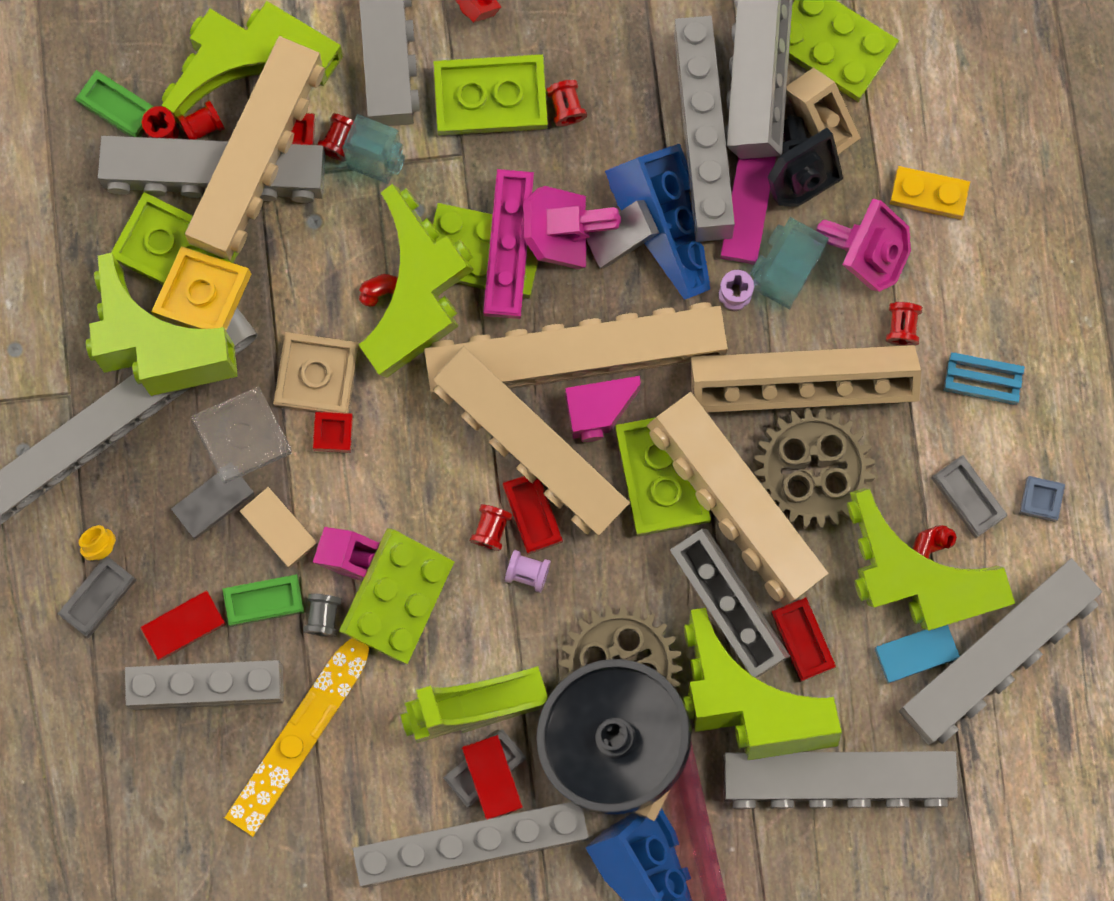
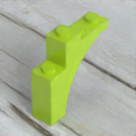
(232, 53)
(425, 271)
(160, 353)
(897, 572)
(473, 705)
(764, 717)

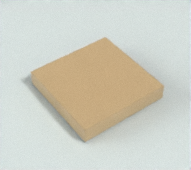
(316, 374)

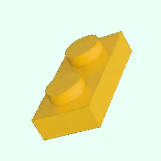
(929, 192)

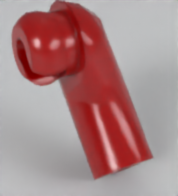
(376, 287)
(934, 540)

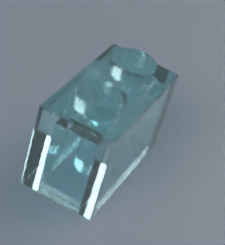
(373, 149)
(789, 263)

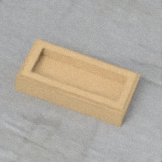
(278, 527)

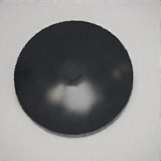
(614, 736)

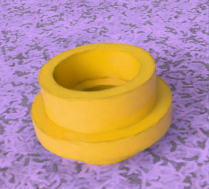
(96, 543)

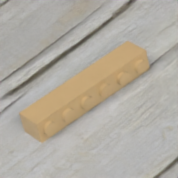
(255, 148)
(806, 378)
(531, 441)
(736, 499)

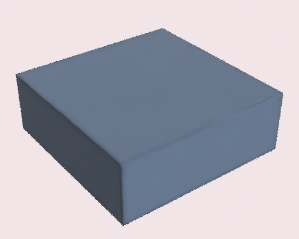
(1042, 498)

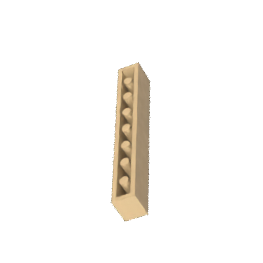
(591, 347)

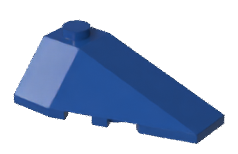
(665, 187)
(641, 859)

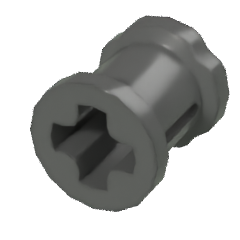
(322, 615)

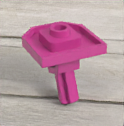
(559, 225)
(874, 248)

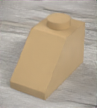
(822, 107)

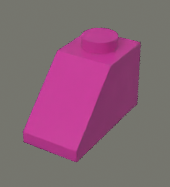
(598, 406)
(345, 552)

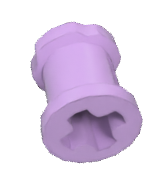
(746, 287)
(527, 571)

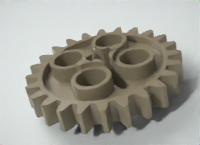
(808, 435)
(604, 635)

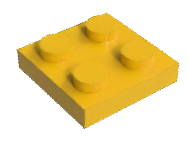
(201, 291)

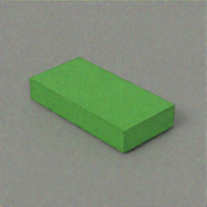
(114, 104)
(263, 600)

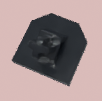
(805, 166)

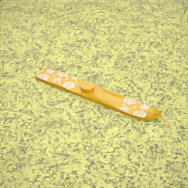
(298, 737)

